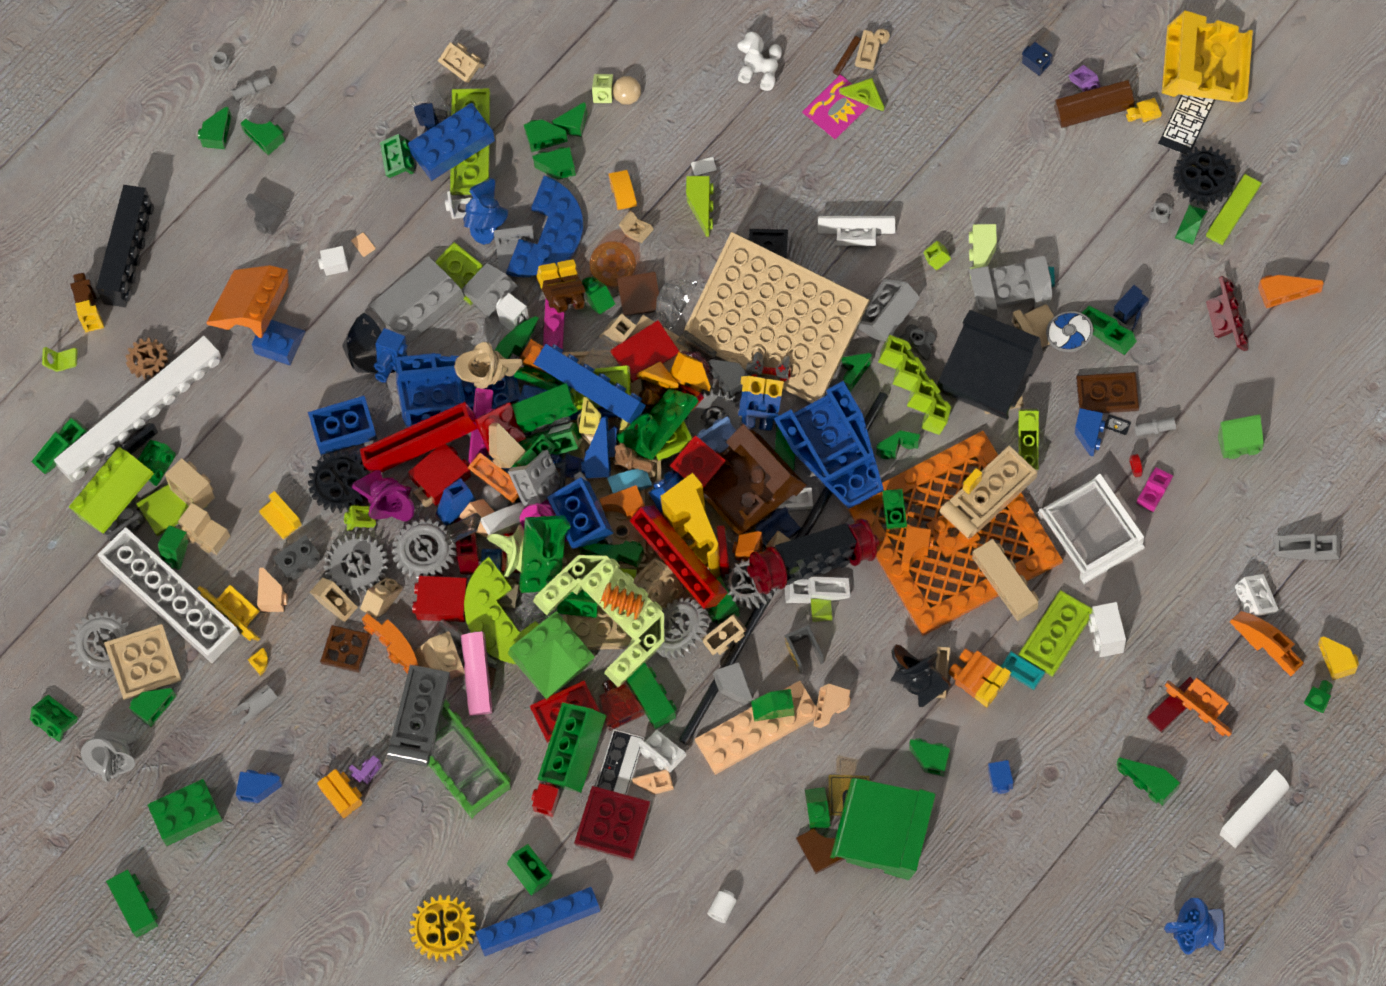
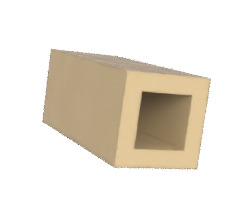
(619, 329)

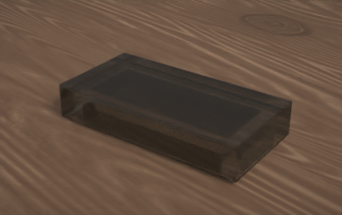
(694, 344)
(462, 528)

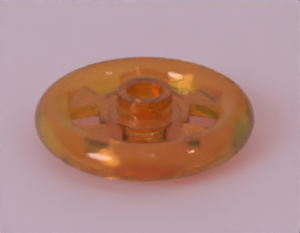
(600, 252)

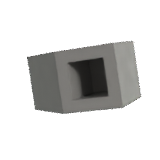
(732, 683)

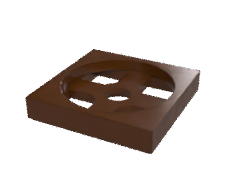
(359, 651)

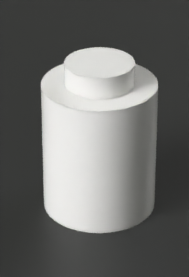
(722, 906)

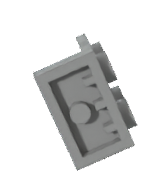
(536, 479)

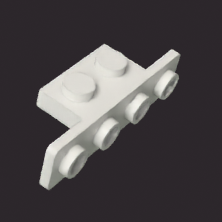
(856, 229)

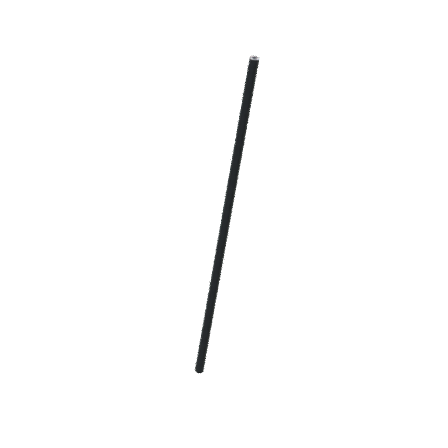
(758, 612)

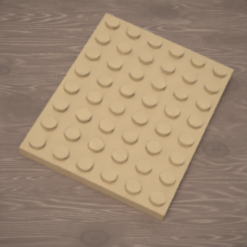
(779, 310)

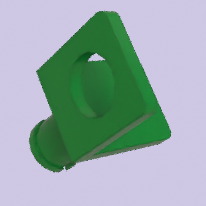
(1319, 697)

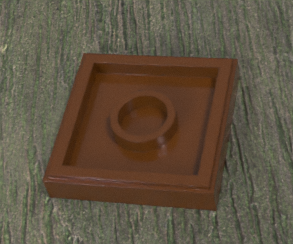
(638, 293)

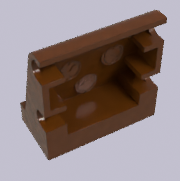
(750, 481)

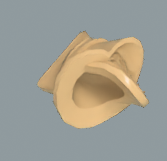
(485, 366)

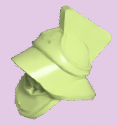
(512, 546)

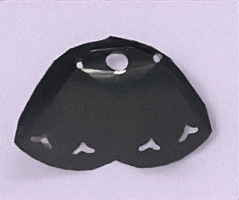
(361, 346)

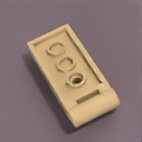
(1000, 484)

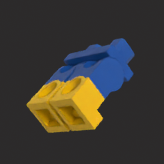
(760, 401)

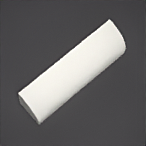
(1255, 809)

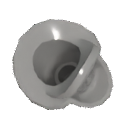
(108, 753)

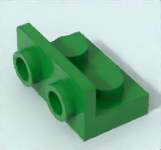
(397, 156)
(157, 458)
(52, 717)

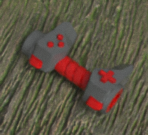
(757, 368)

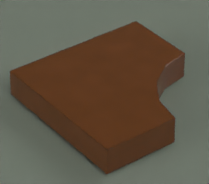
(817, 850)

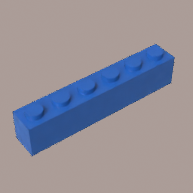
(589, 384)
(537, 921)

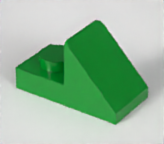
(856, 368)

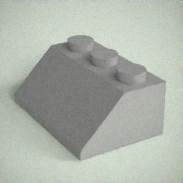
(887, 309)

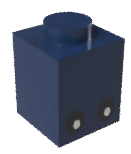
(1036, 58)

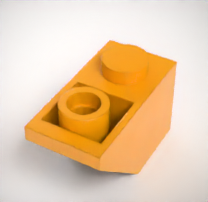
(691, 371)

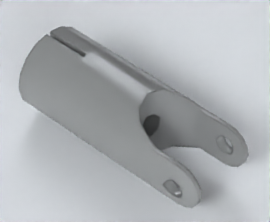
(256, 703)

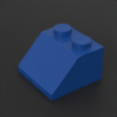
(278, 342)

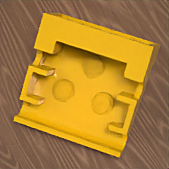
(1206, 59)
(685, 511)

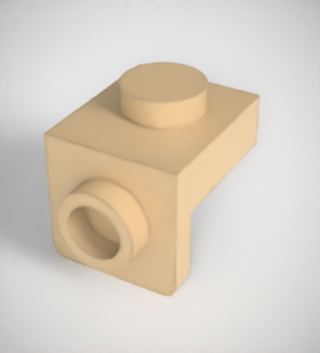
(635, 228)

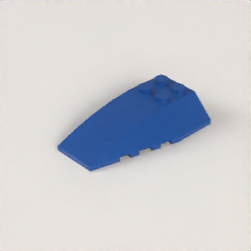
(430, 386)
(834, 445)

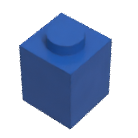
(1000, 777)

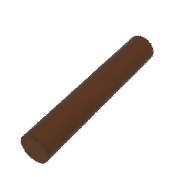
(846, 56)

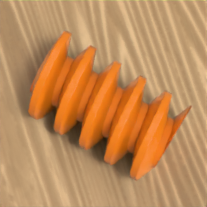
(621, 600)

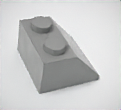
(488, 287)

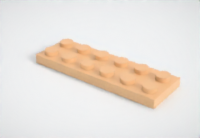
(743, 737)

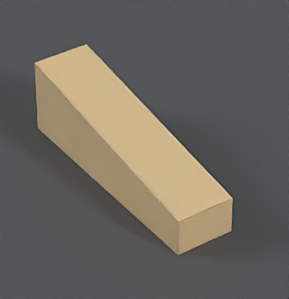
(942, 665)

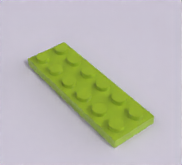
(476, 167)

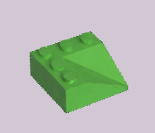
(551, 655)

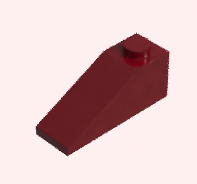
(467, 553)

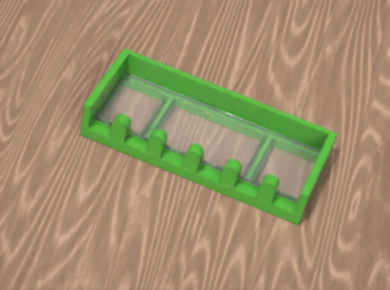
(465, 765)

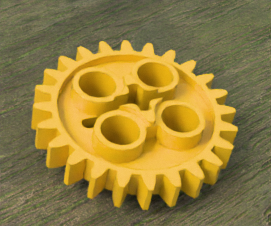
(424, 930)

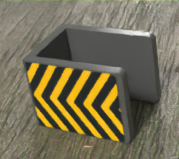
(804, 633)

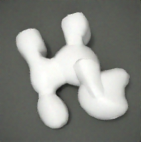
(755, 62)

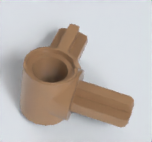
(628, 460)

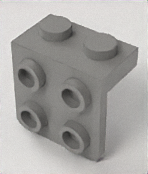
(506, 242)

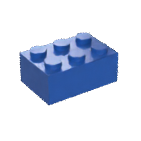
(342, 425)

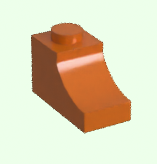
(625, 502)
(917, 544)

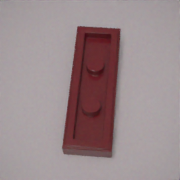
(1169, 709)

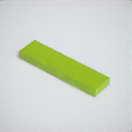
(1233, 209)

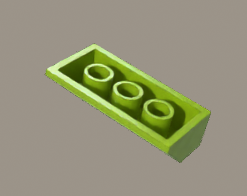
(111, 490)

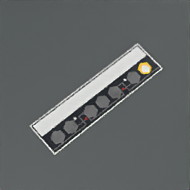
(619, 762)

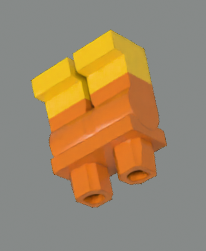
(979, 677)

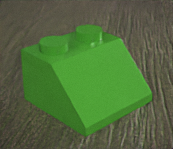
(1241, 436)

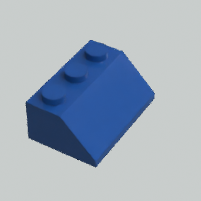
(582, 512)

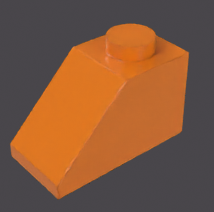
(747, 544)

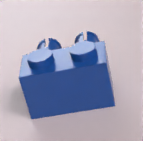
(388, 347)

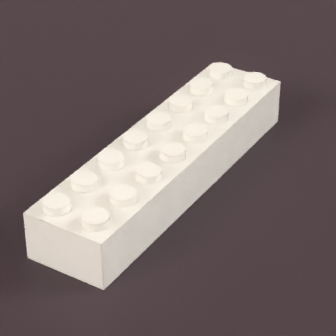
(168, 595)

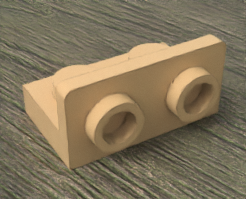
(460, 61)

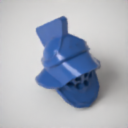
(484, 212)
(1197, 926)

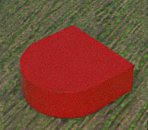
(1135, 464)

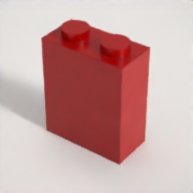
(439, 471)
(440, 598)

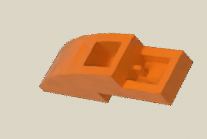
(1263, 634)
(397, 645)

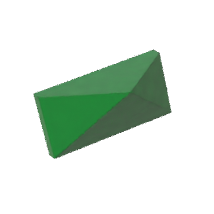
(1191, 224)

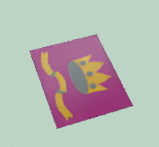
(834, 111)

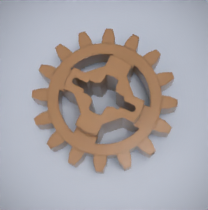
(146, 358)

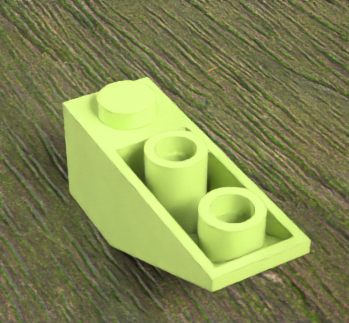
(984, 244)

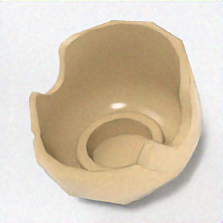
(626, 90)

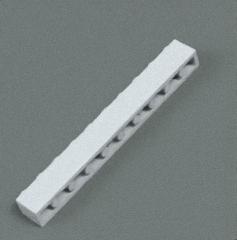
(138, 409)

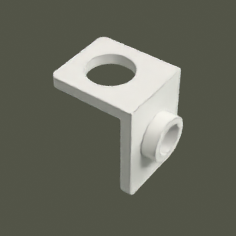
(452, 206)

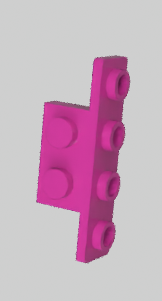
(482, 405)

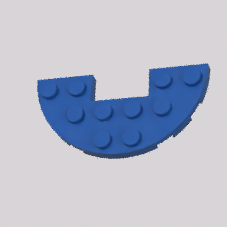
(560, 234)

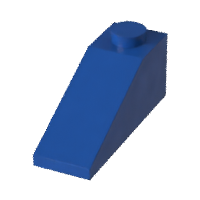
(597, 458)

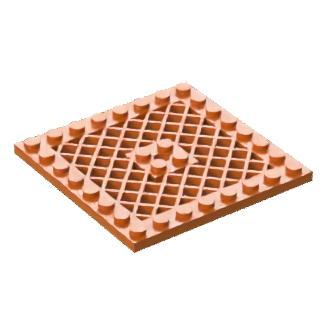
(977, 594)

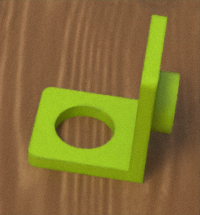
(61, 360)

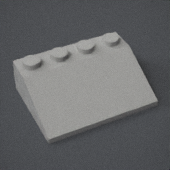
(417, 300)

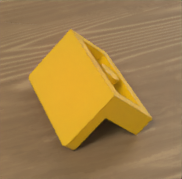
(280, 516)

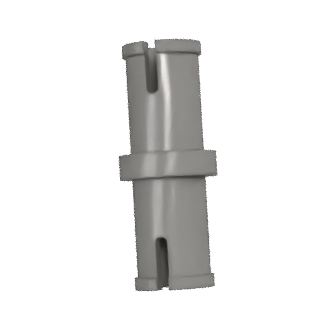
(250, 87)
(1155, 426)

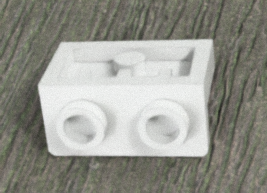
(1256, 595)
(662, 751)

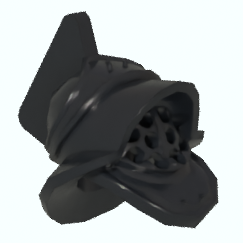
(918, 675)

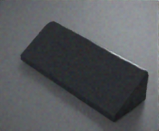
(137, 439)

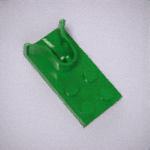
(658, 425)
(542, 551)

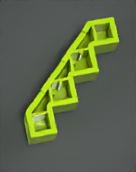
(911, 376)

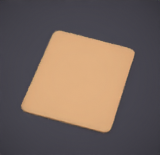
(363, 244)

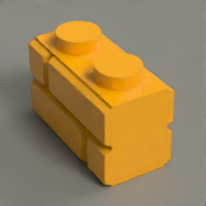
(340, 793)

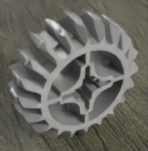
(743, 592)

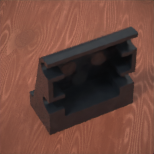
(990, 364)

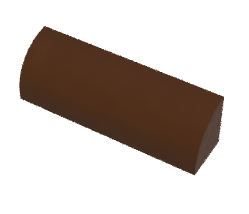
(1094, 103)

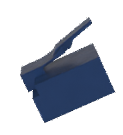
(1130, 304)

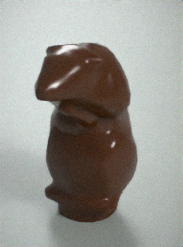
(651, 394)

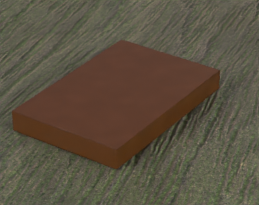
(1108, 392)

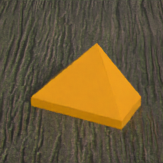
(658, 375)

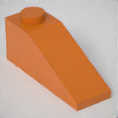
(1283, 289)

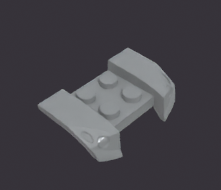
(1011, 285)

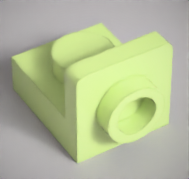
(602, 88)

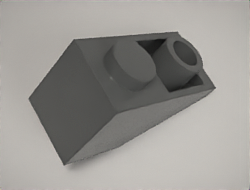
(728, 375)

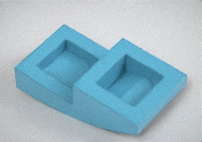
(628, 479)

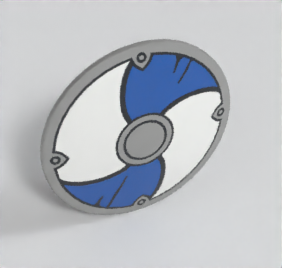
(1069, 331)

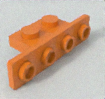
(1204, 701)

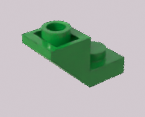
(888, 448)

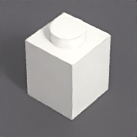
(333, 261)

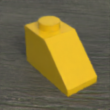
(1338, 658)

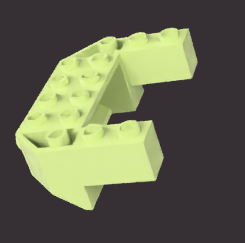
(592, 576)

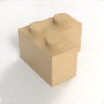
(203, 529)

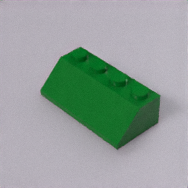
(571, 747)

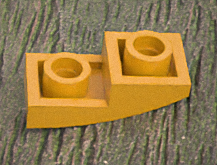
(622, 189)

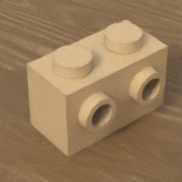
(723, 634)

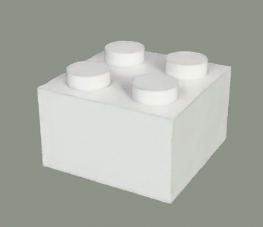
(1107, 629)

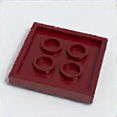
(612, 823)

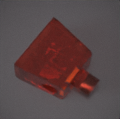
(619, 705)

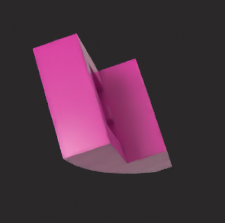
(1154, 489)

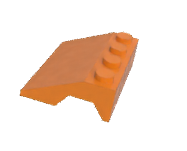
(250, 298)

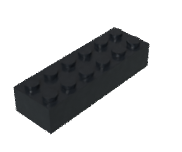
(125, 246)

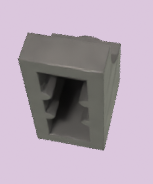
(267, 216)

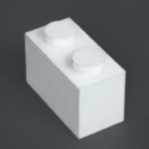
(511, 312)

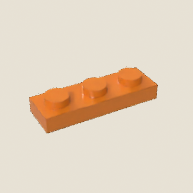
(494, 477)

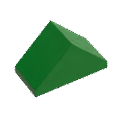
(573, 120)

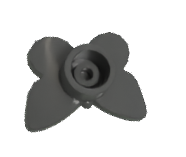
(920, 340)

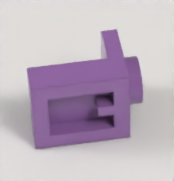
(1085, 79)
(368, 771)

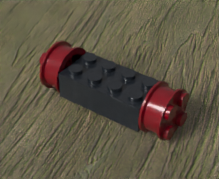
(812, 555)

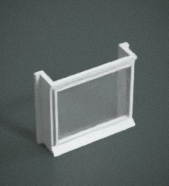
(1093, 528)

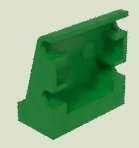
(883, 827)

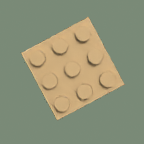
(142, 661)

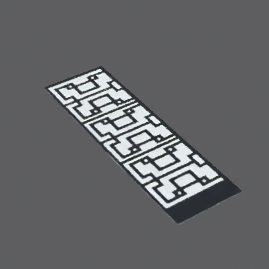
(1186, 123)

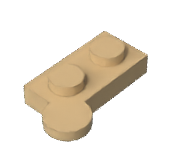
(869, 48)

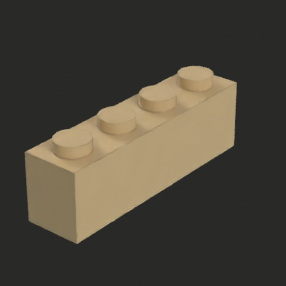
(1005, 579)

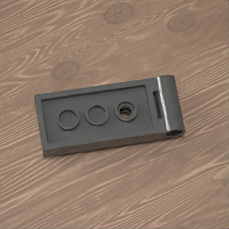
(421, 707)

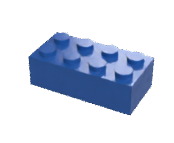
(451, 141)

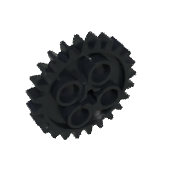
(1204, 175)
(324, 490)

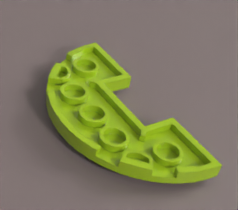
(487, 615)

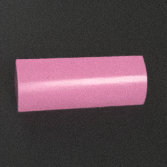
(476, 673)

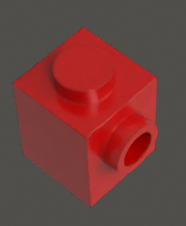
(545, 799)

